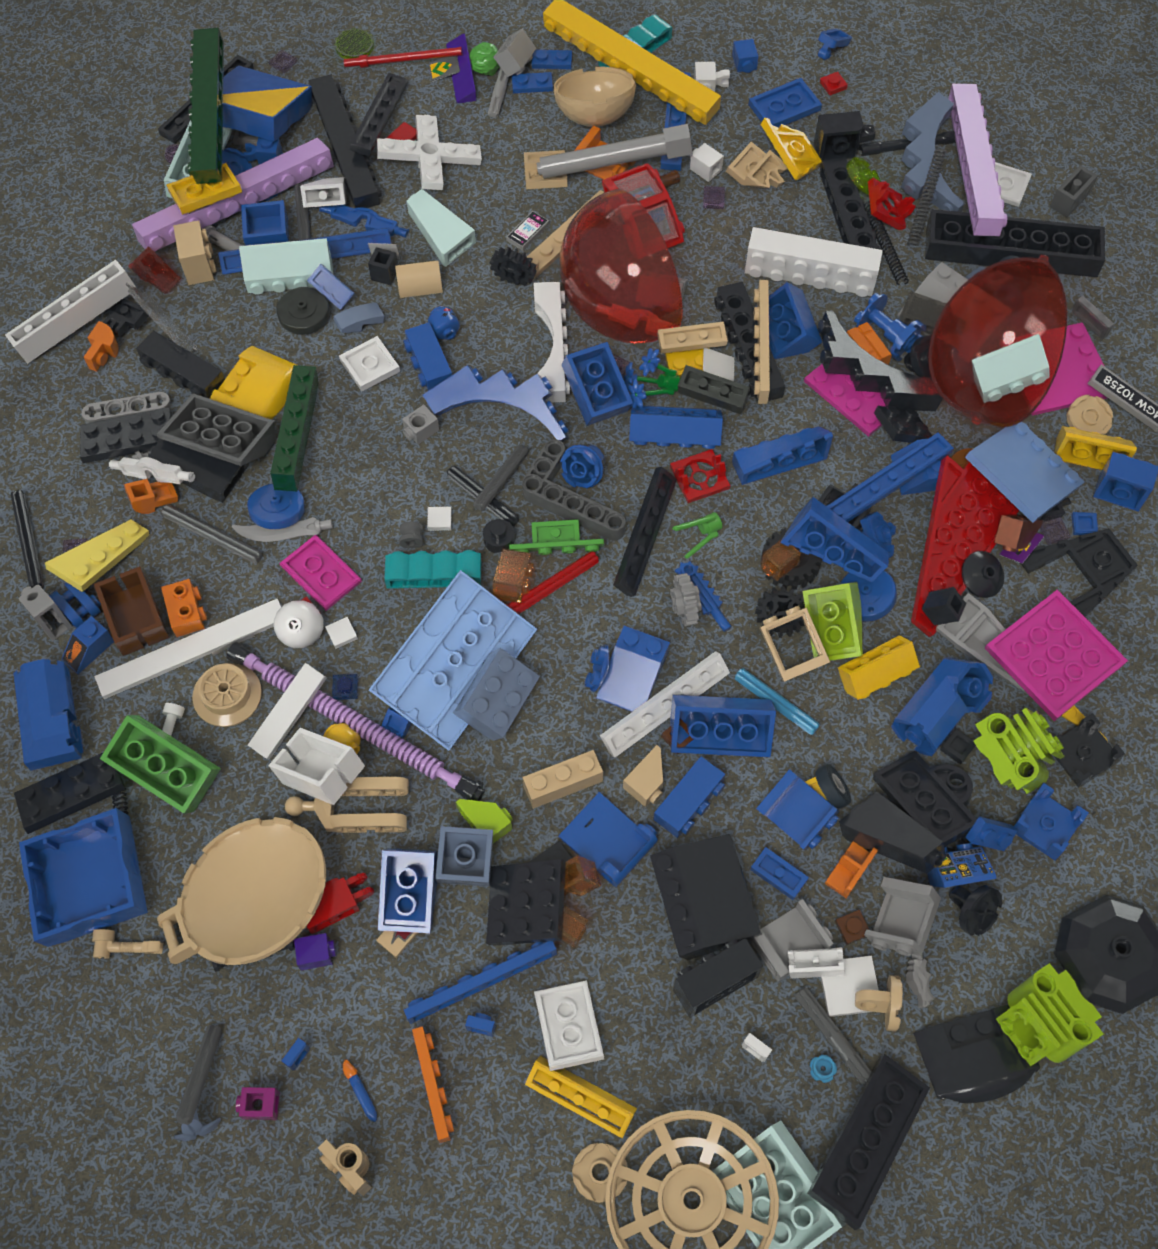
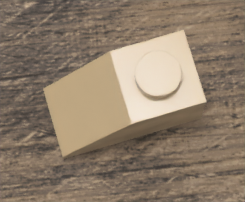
(646, 779)

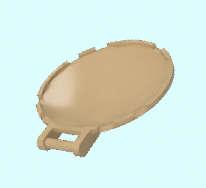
(247, 893)

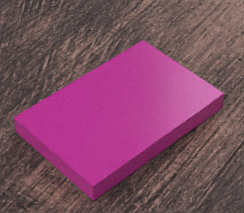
(320, 572)

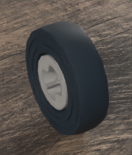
(833, 786)

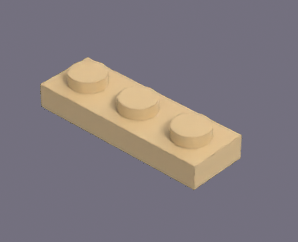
(692, 337)

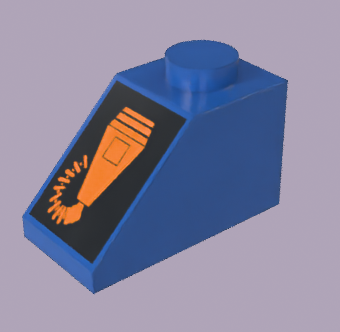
(86, 644)

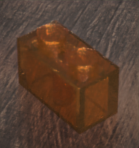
(512, 575)

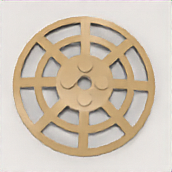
(688, 1178)

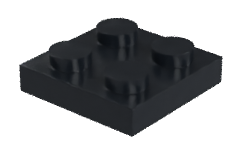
(902, 424)

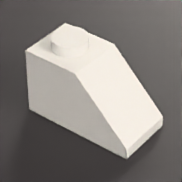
(324, 192)

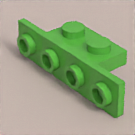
(557, 536)

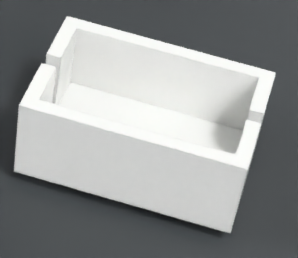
(322, 766)

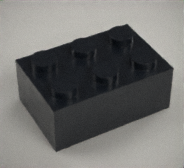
(717, 976)

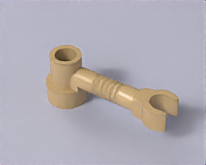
(105, 944)

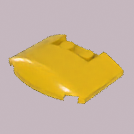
(256, 383)

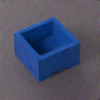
(265, 223)

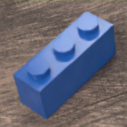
(426, 355)
(690, 798)

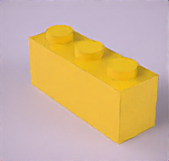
(879, 667)

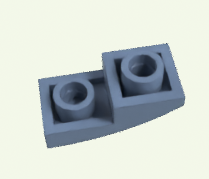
(354, 318)

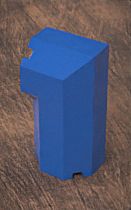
(942, 702)
(46, 714)

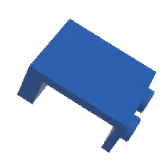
(799, 810)

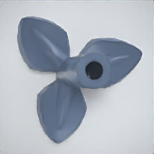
(196, 1128)

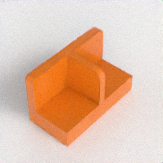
(850, 869)

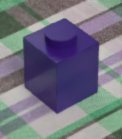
(314, 951)

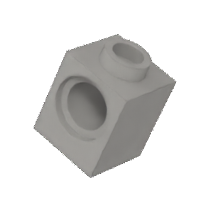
(420, 417)

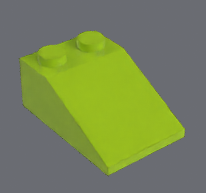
(837, 619)

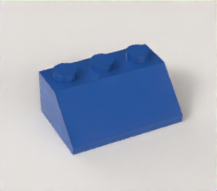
(791, 323)

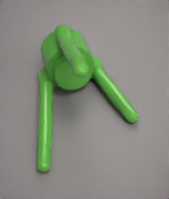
(708, 524)

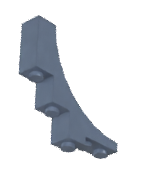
(922, 131)

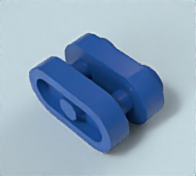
(89, 604)

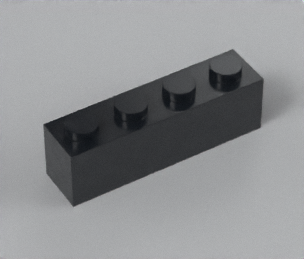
(180, 365)

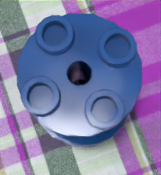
(895, 331)

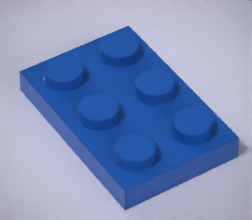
(785, 103)

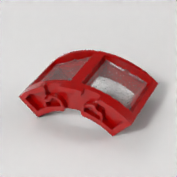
(649, 190)

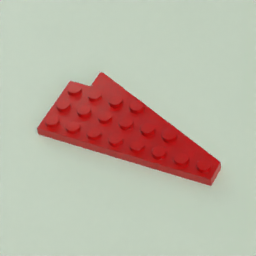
(961, 523)

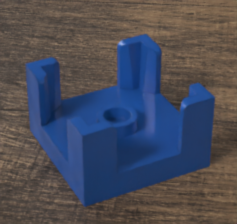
(1048, 823)

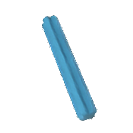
(780, 703)

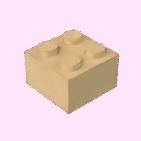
(194, 252)

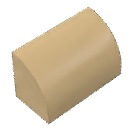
(419, 279)

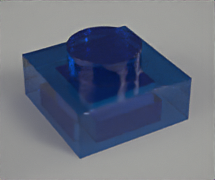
(345, 686)

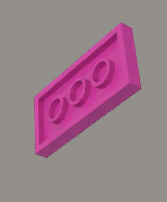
(841, 394)

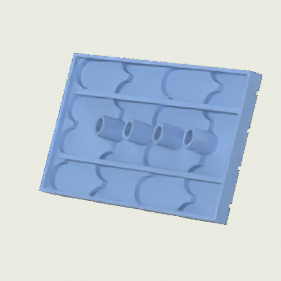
(446, 654)

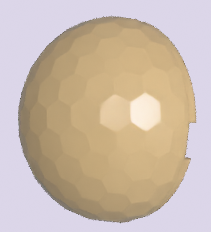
(595, 96)

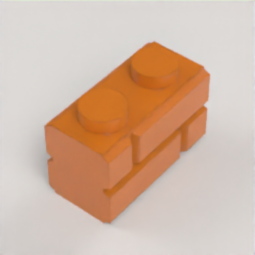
(870, 342)

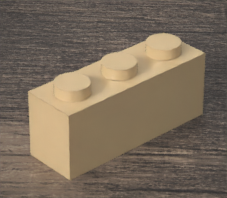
(563, 779)

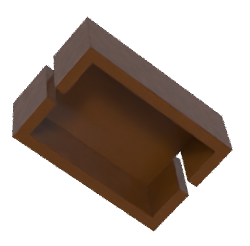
(131, 612)

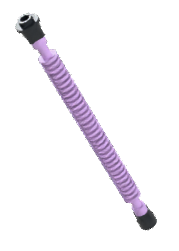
(362, 725)

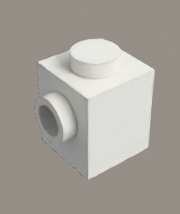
(706, 162)

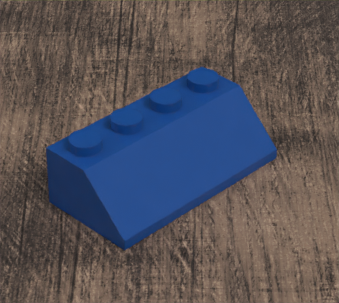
(676, 425)
(723, 725)

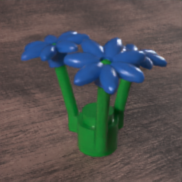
(667, 382)

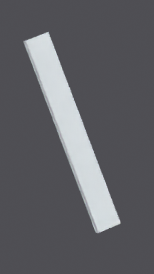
(186, 650)

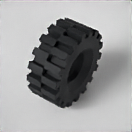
(800, 574)

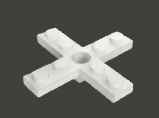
(428, 152)

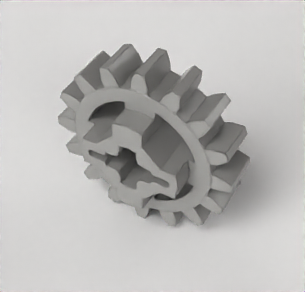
(685, 599)

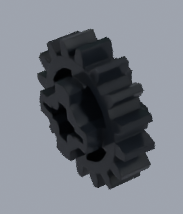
(513, 266)
(780, 602)

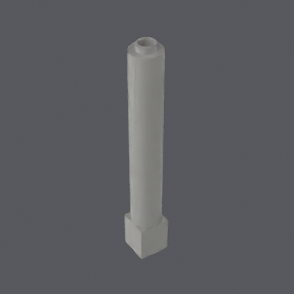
(672, 142)

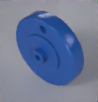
(275, 507)
(876, 596)

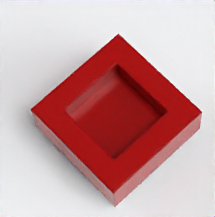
(833, 83)

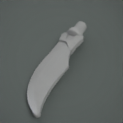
(301, 528)

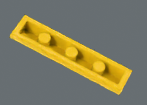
(582, 1094)

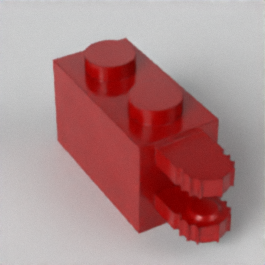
(338, 901)

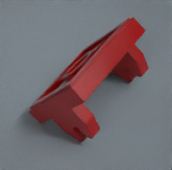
(879, 193)
(690, 494)

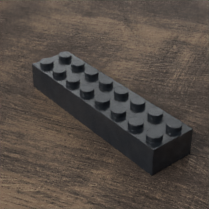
(1070, 246)

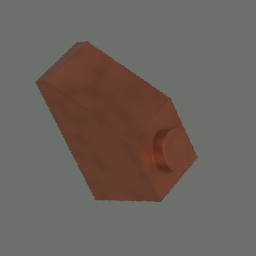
(1016, 531)

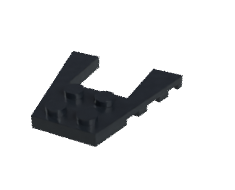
(1097, 556)

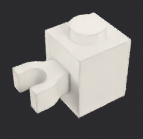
(706, 74)

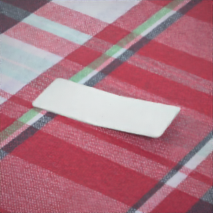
(229, 644)

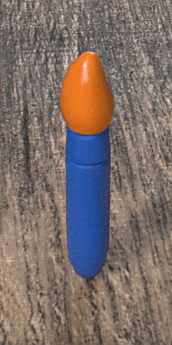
(360, 1091)

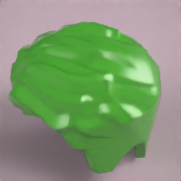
(482, 59)

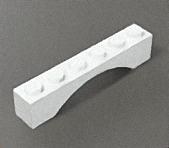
(548, 307)

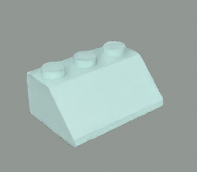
(1011, 369)

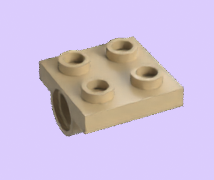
(337, 1159)

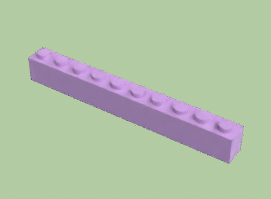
(977, 161)
(256, 186)

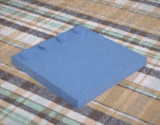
(1025, 470)

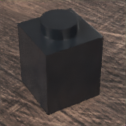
(382, 266)
(944, 606)

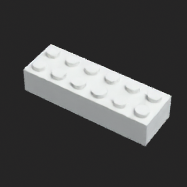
(813, 262)

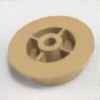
(227, 694)

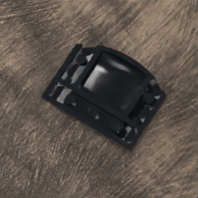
(973, 1058)

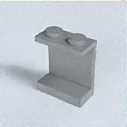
(791, 931)

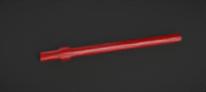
(364, 61)

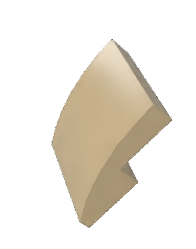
(536, 181)

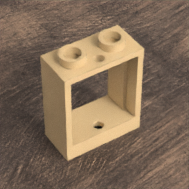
(806, 666)

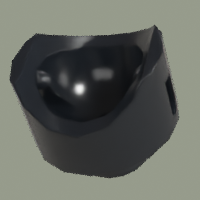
(498, 535)

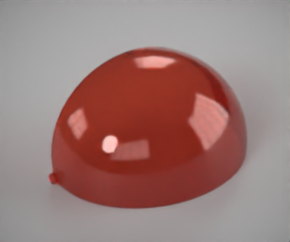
(620, 270)
(987, 314)

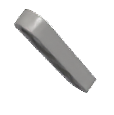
(126, 404)

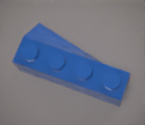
(782, 454)
(836, 541)

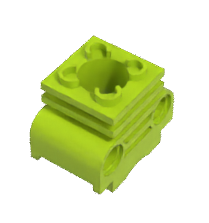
(1018, 748)
(1049, 1017)

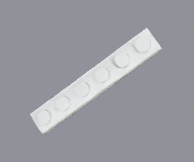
(658, 708)

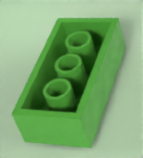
(160, 763)

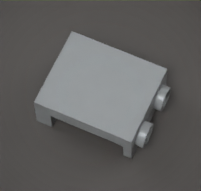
(904, 917)

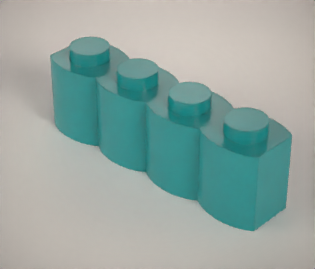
(649, 34)
(430, 570)

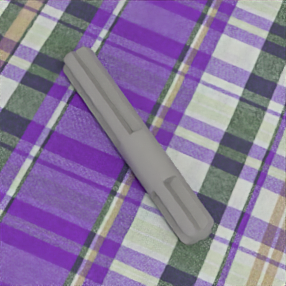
(498, 94)

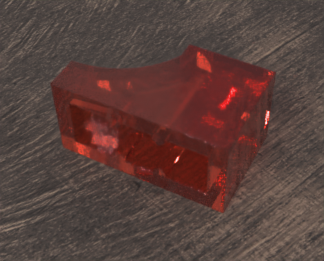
(154, 270)

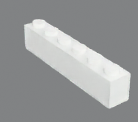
(70, 311)

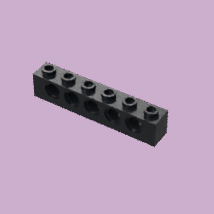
(847, 204)
(739, 319)

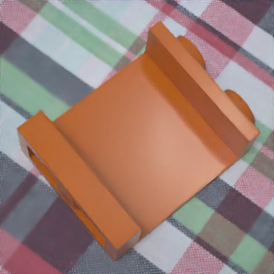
(592, 139)

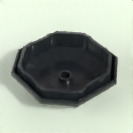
(1090, 956)

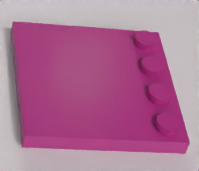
(1074, 372)
(1055, 655)

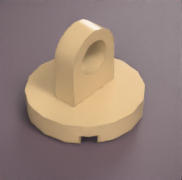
(883, 1002)

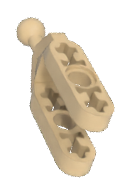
(357, 822)

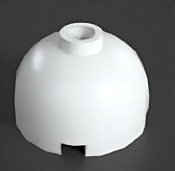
(308, 621)

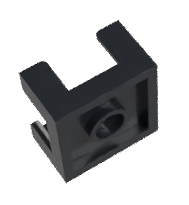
(1087, 752)

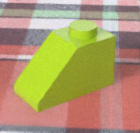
(486, 816)

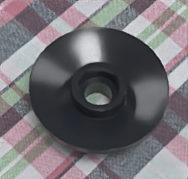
(975, 574)

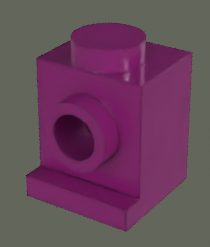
(250, 1095)

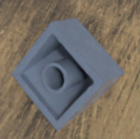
(464, 856)

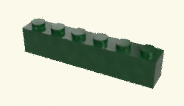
(294, 428)

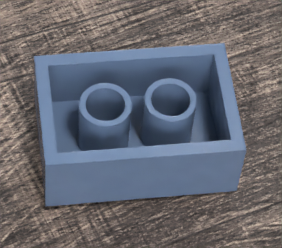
(496, 694)

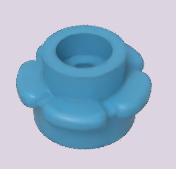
(827, 1062)

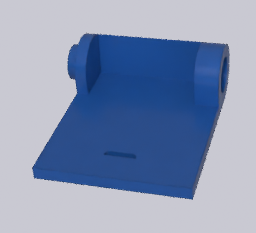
(609, 840)

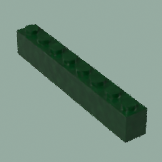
(207, 106)

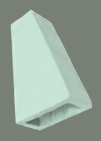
(440, 227)

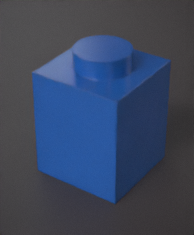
(745, 55)

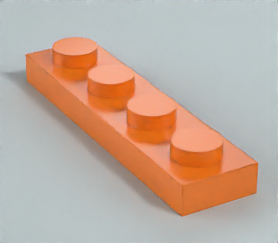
(436, 1095)

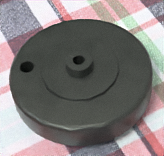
(303, 310)

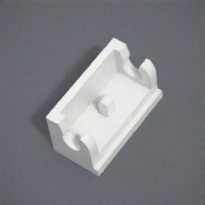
(816, 963)

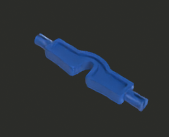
(354, 215)

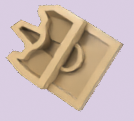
(757, 168)

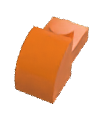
(102, 344)
(147, 496)

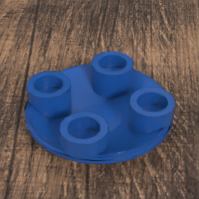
(600, 659)

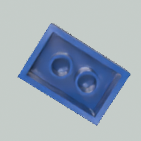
(597, 383)

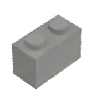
(515, 53)

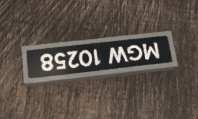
(1125, 396)

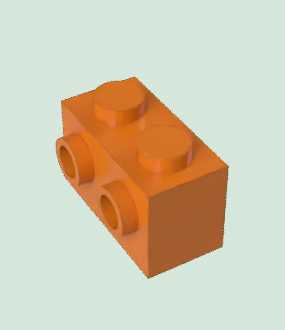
(183, 607)

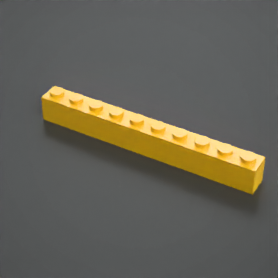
(621, 53)

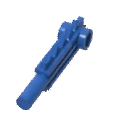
(709, 603)

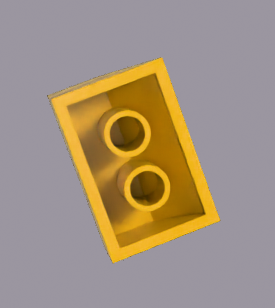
(1090, 448)

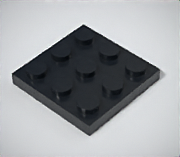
(526, 903)

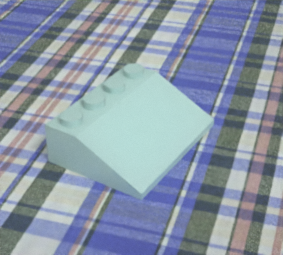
(801, 1219)

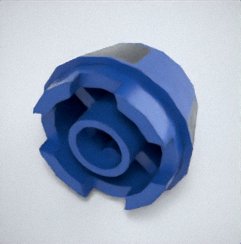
(583, 465)

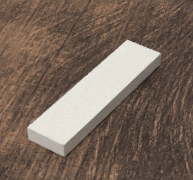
(287, 711)

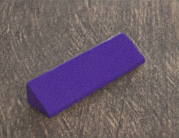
(463, 80)

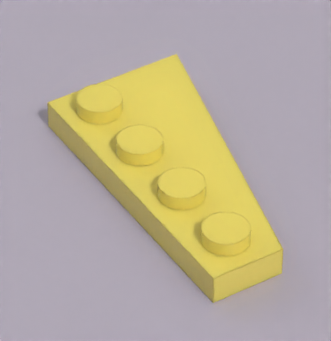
(97, 556)

